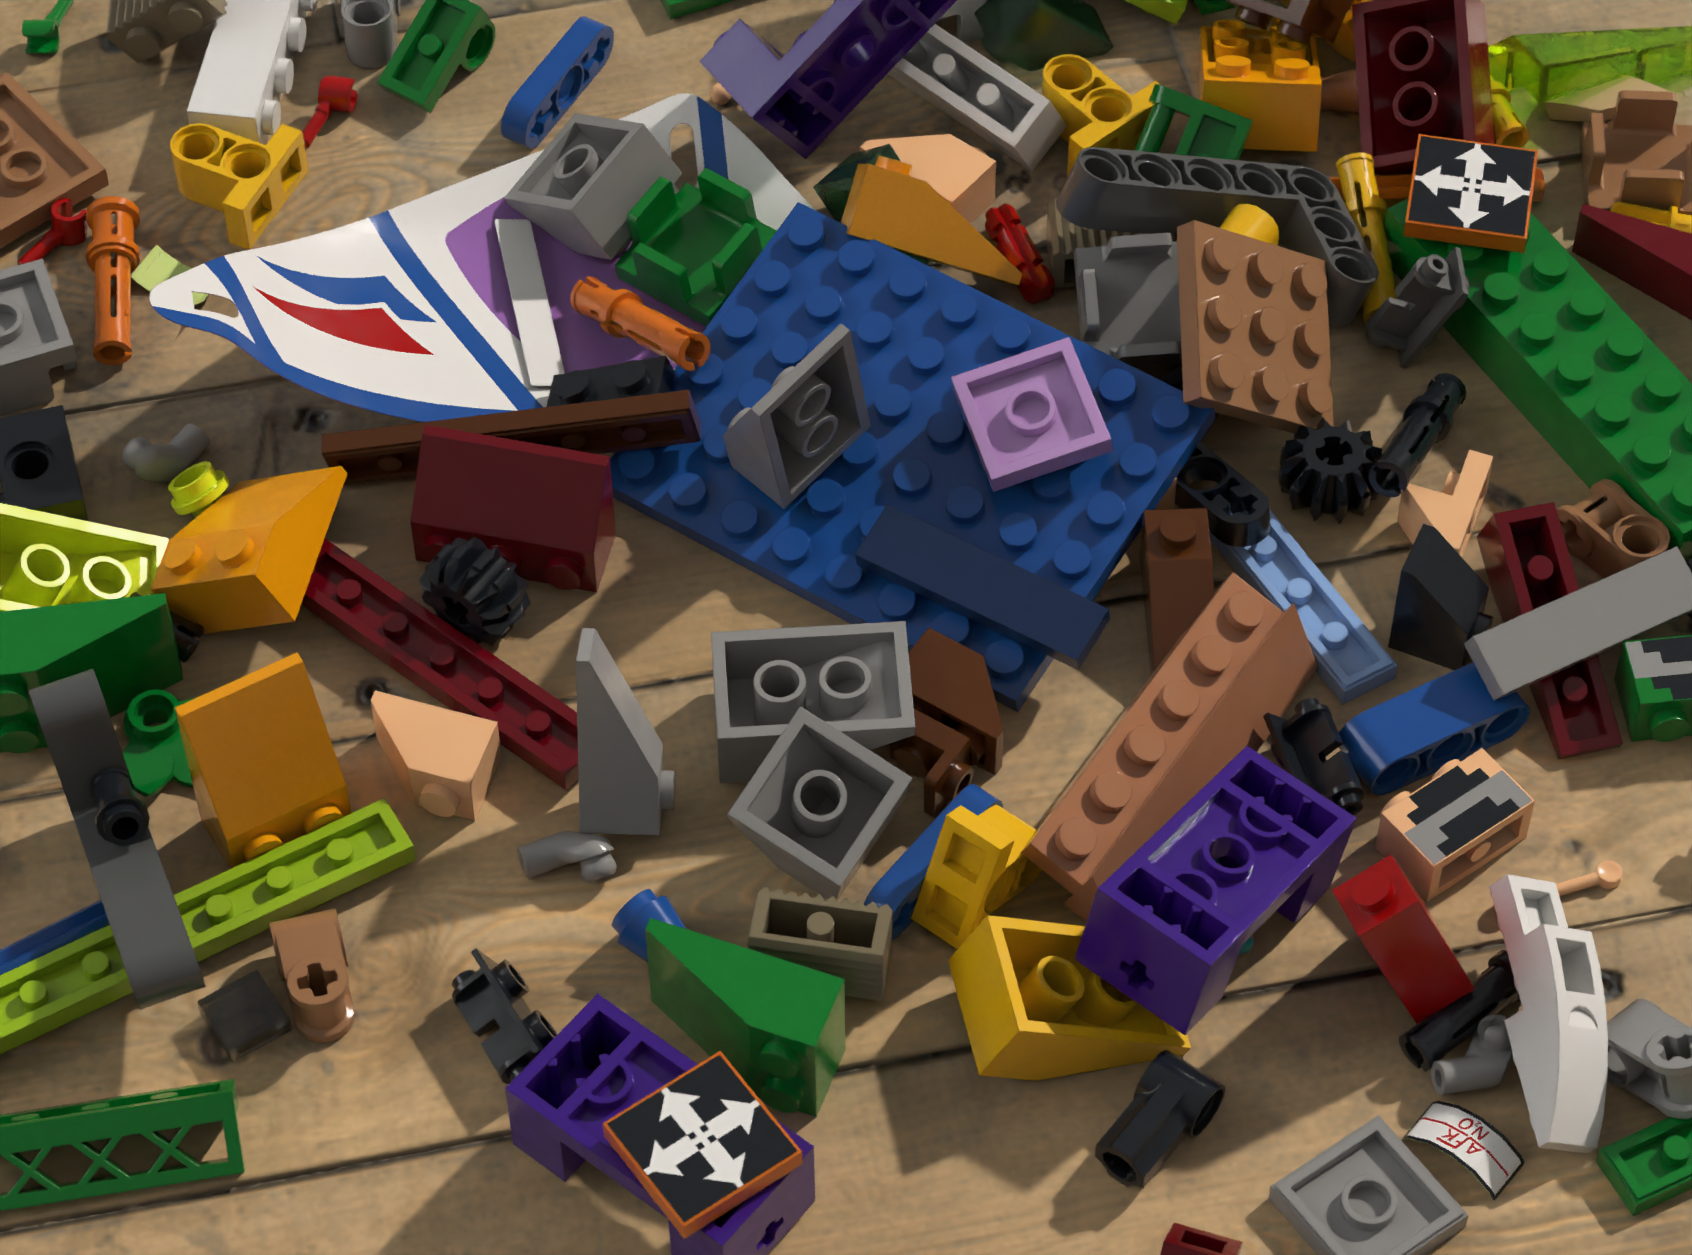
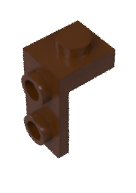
(1297, 22)

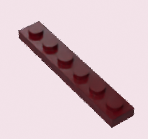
(444, 662)

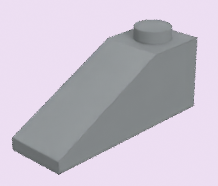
(617, 750)

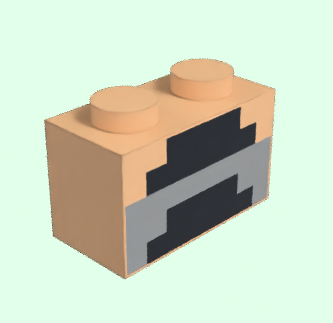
(1454, 823)

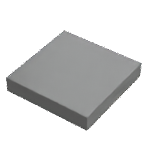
(1368, 1198)

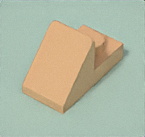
(1453, 510)

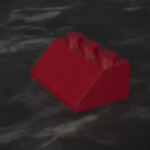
(1420, 73)
(531, 500)

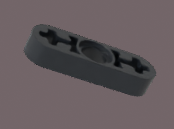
(1248, 503)

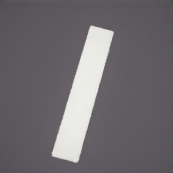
(529, 300)

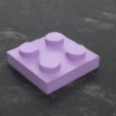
(1031, 414)

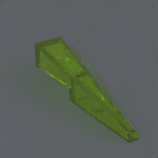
(1573, 61)

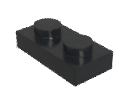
(612, 382)

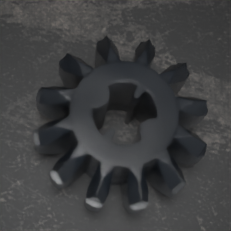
(1329, 470)
(475, 590)

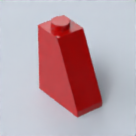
(1403, 938)

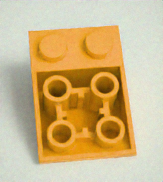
(1263, 80)

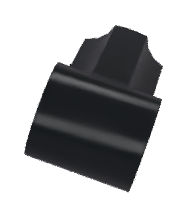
(1167, 1106)

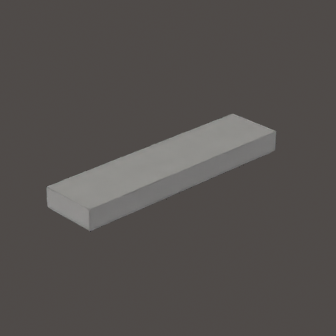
(1582, 624)

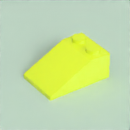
(71, 560)

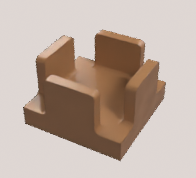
(1638, 154)

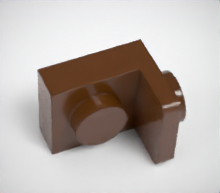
(940, 756)

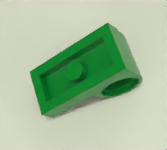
(434, 46)

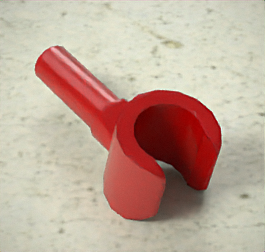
(333, 94)
(64, 231)

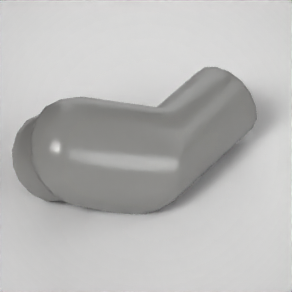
(164, 461)
(568, 848)
(1483, 1063)

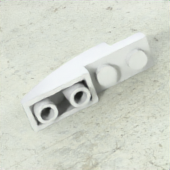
(1562, 1030)

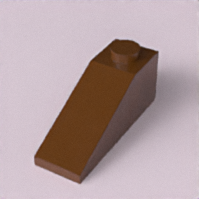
(1174, 574)

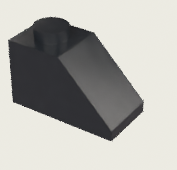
(1438, 603)

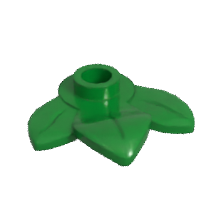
(155, 752)

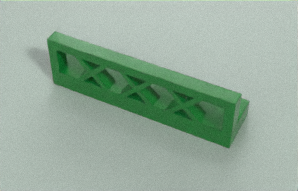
(113, 1119)

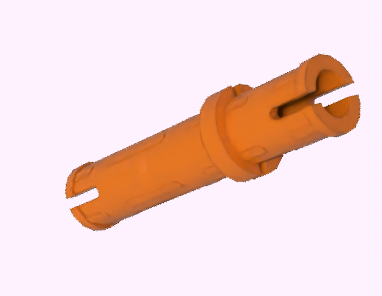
(625, 315)

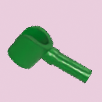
(44, 34)

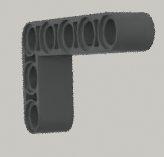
(1164, 191)
(129, 876)

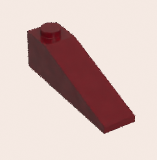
(1640, 254)
(1526, 570)

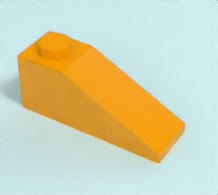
(919, 222)

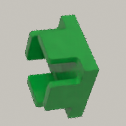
(692, 243)

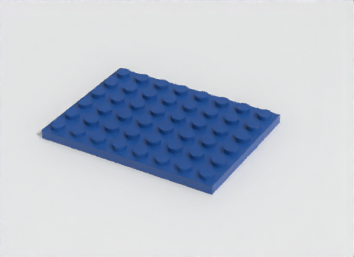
(917, 456)

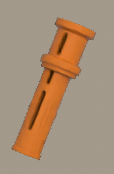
(112, 333)

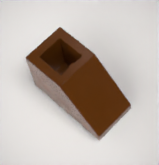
(956, 691)

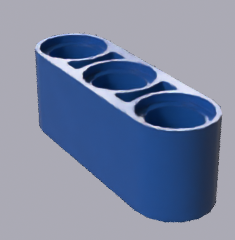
(1428, 728)

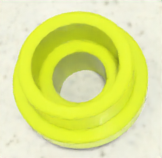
(197, 488)

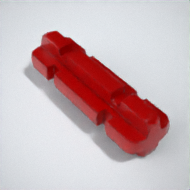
(1021, 251)

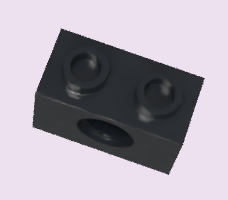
(40, 464)

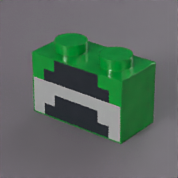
(1656, 687)

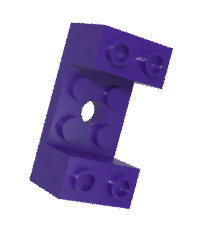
(819, 78)
(1177, 918)
(598, 1070)

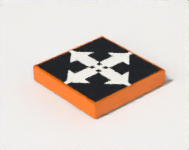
(1471, 193)
(702, 1144)

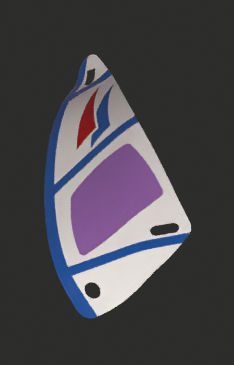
(417, 300)

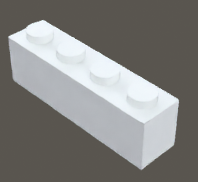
(249, 66)
(980, 96)

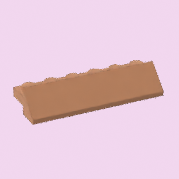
(1175, 736)

